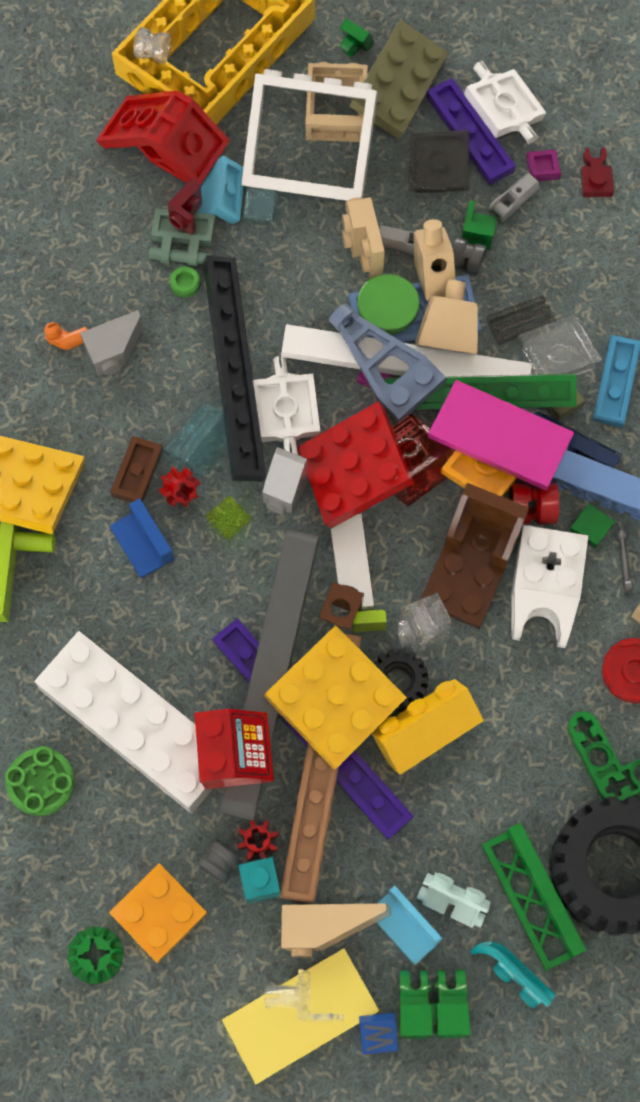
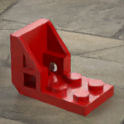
(168, 132)

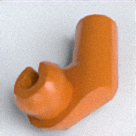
(62, 338)

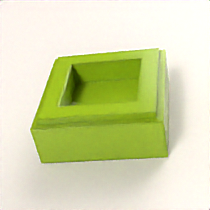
(370, 621)

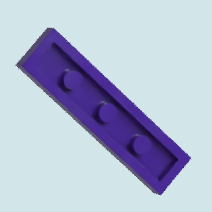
(460, 115)

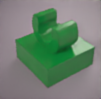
(354, 37)

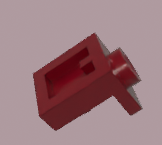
(184, 206)

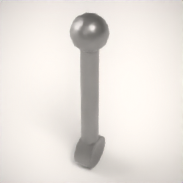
(621, 535)

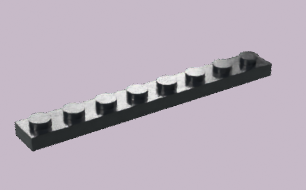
(234, 369)

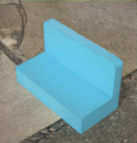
(223, 190)
(408, 927)

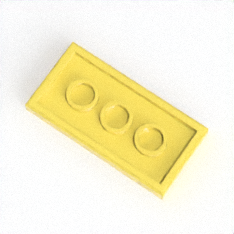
(276, 1038)

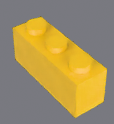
(427, 725)

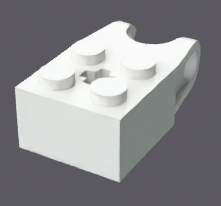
(545, 591)

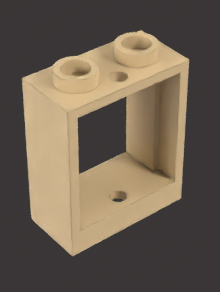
(334, 127)

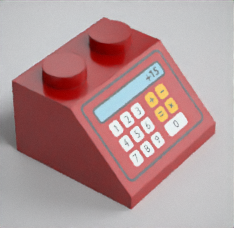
(233, 748)

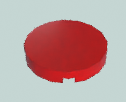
(620, 675)

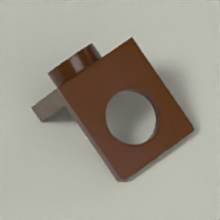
(345, 598)

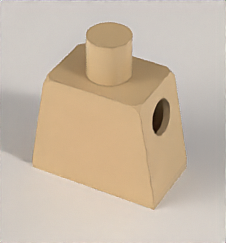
(433, 249)
(450, 321)

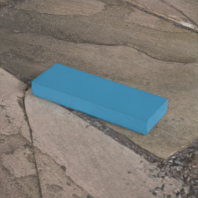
(617, 381)

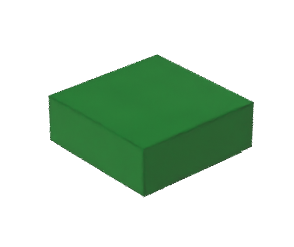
(592, 523)

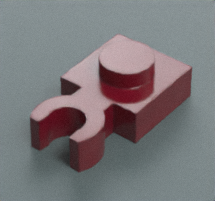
(596, 178)

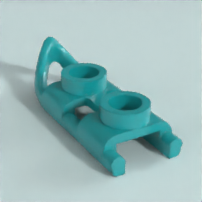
(510, 968)

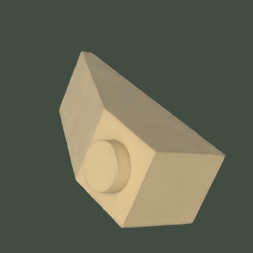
(323, 925)

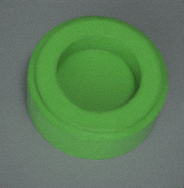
(185, 282)

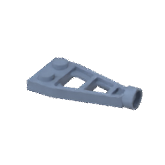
(412, 387)

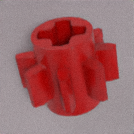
(179, 486)
(248, 837)

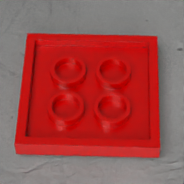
(355, 465)

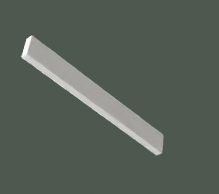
(331, 349)

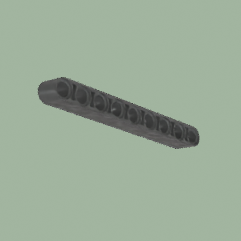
(275, 650)

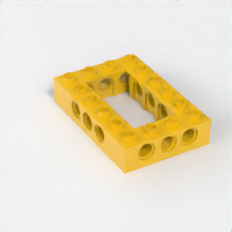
(235, 75)

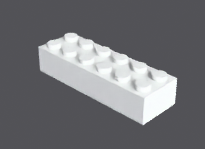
(127, 718)

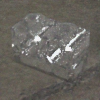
(423, 624)

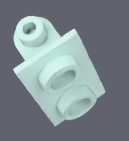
(466, 902)

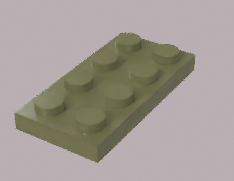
(401, 77)

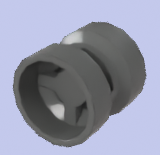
(468, 255)

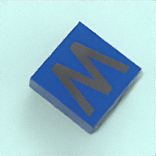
(378, 1033)

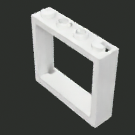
(304, 83)

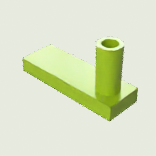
(10, 542)

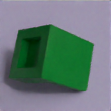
(478, 227)

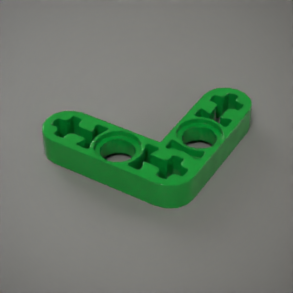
(612, 769)

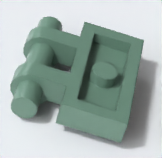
(166, 233)

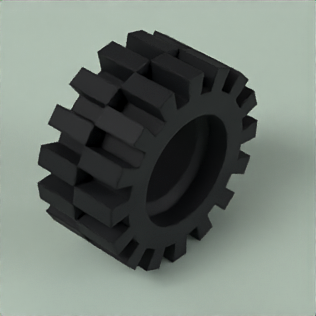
(412, 666)

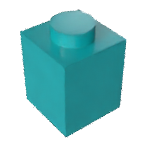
(259, 880)

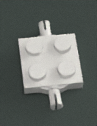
(504, 103)
(286, 406)

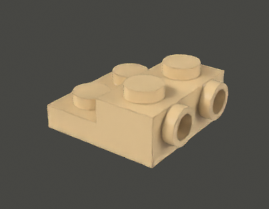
(363, 235)

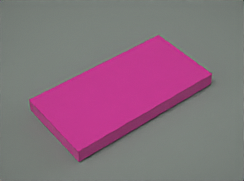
(501, 435)

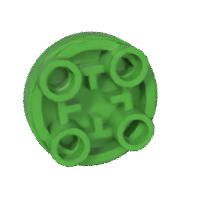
(388, 303)
(40, 781)

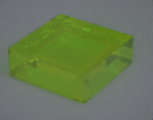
(228, 518)

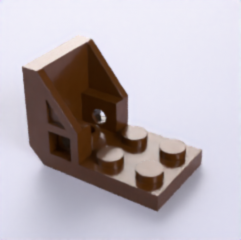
(476, 553)

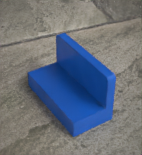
(142, 540)

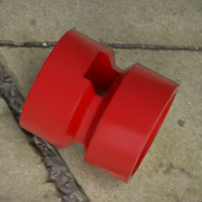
(545, 503)

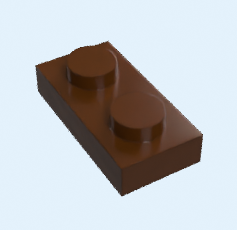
(137, 470)

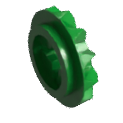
(108, 964)

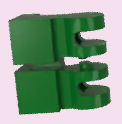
(448, 1015)

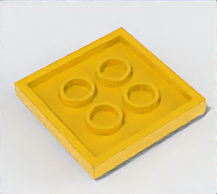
(35, 483)
(334, 697)

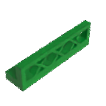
(545, 891)

